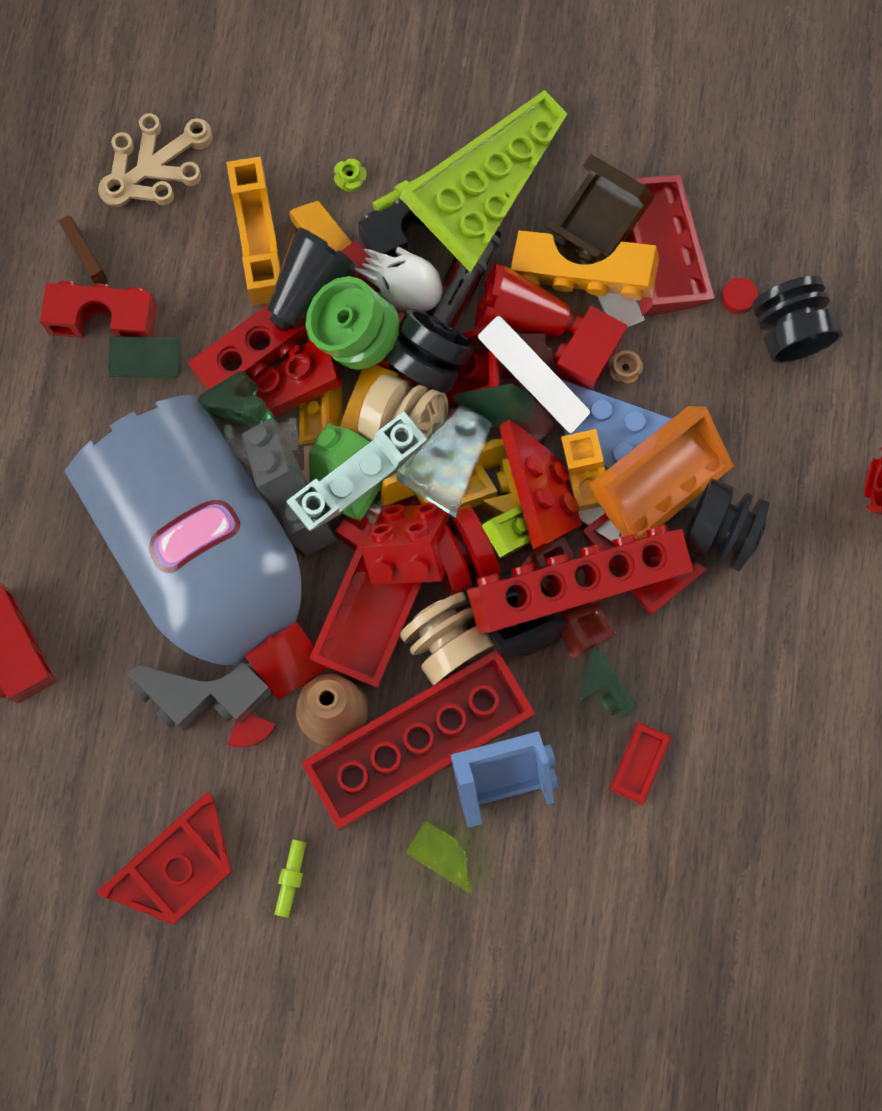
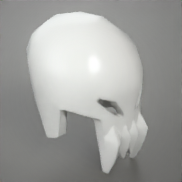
(411, 284)

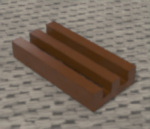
(83, 250)

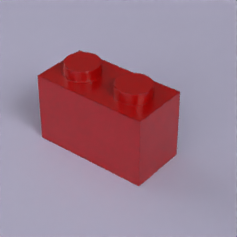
(589, 349)

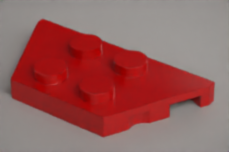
(541, 486)
(175, 867)

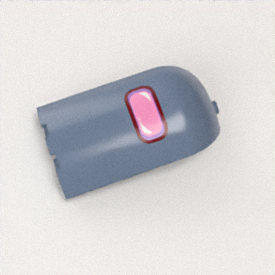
(190, 530)

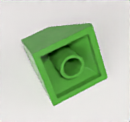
(330, 451)

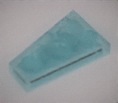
(447, 460)

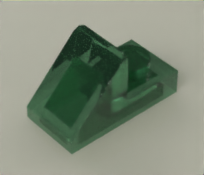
(236, 401)
(600, 676)

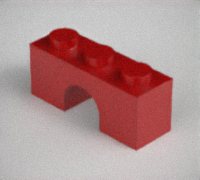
(70, 306)

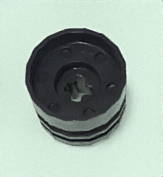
(796, 319)
(726, 524)

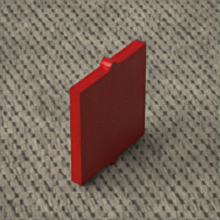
(285, 661)

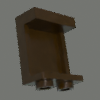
(601, 212)

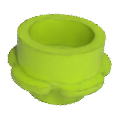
(353, 182)

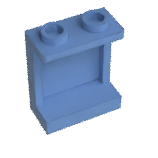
(503, 772)

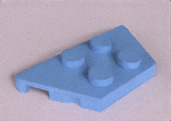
(617, 423)

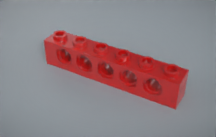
(239, 342)
(668, 560)

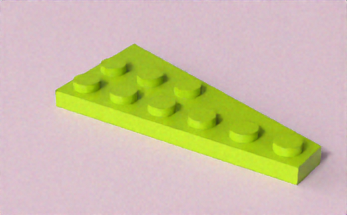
(476, 186)

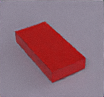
(640, 763)

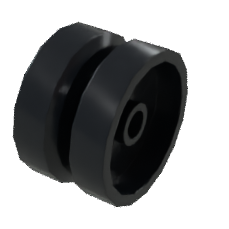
(429, 351)

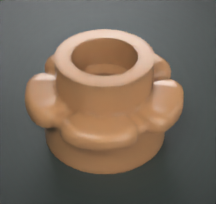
(627, 358)

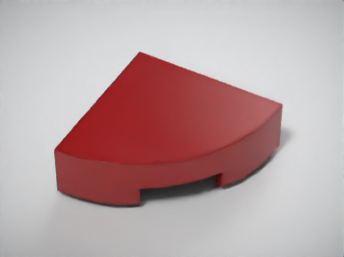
(251, 732)

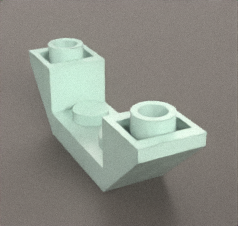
(359, 474)

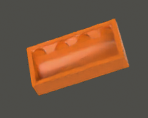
(662, 473)

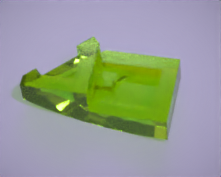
(441, 854)

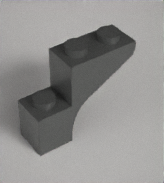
(279, 479)
(185, 699)

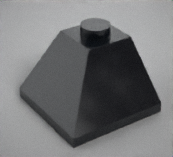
(530, 635)

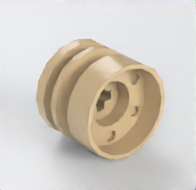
(394, 395)
(447, 638)

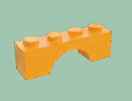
(255, 227)
(625, 272)

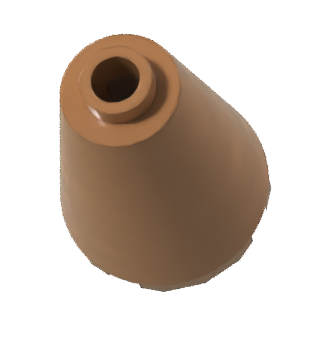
(332, 722)

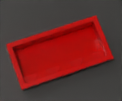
(681, 269)
(363, 623)

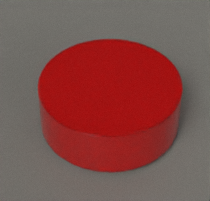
(739, 295)

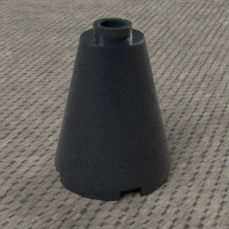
(304, 272)

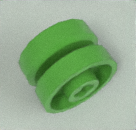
(352, 323)

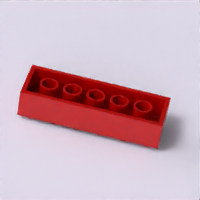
(417, 739)

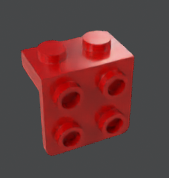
(404, 545)

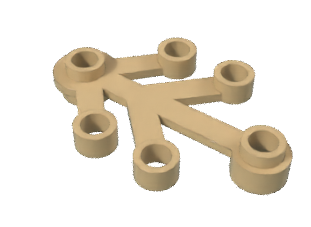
(152, 164)

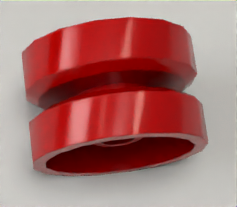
(465, 550)

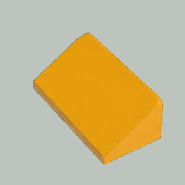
(319, 222)
(318, 413)

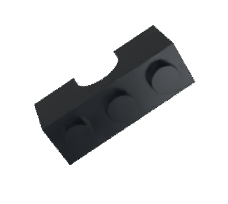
(384, 229)

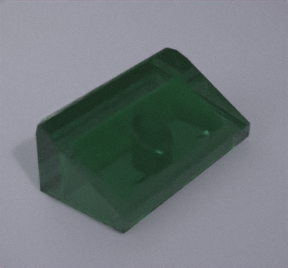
(145, 357)
(498, 404)

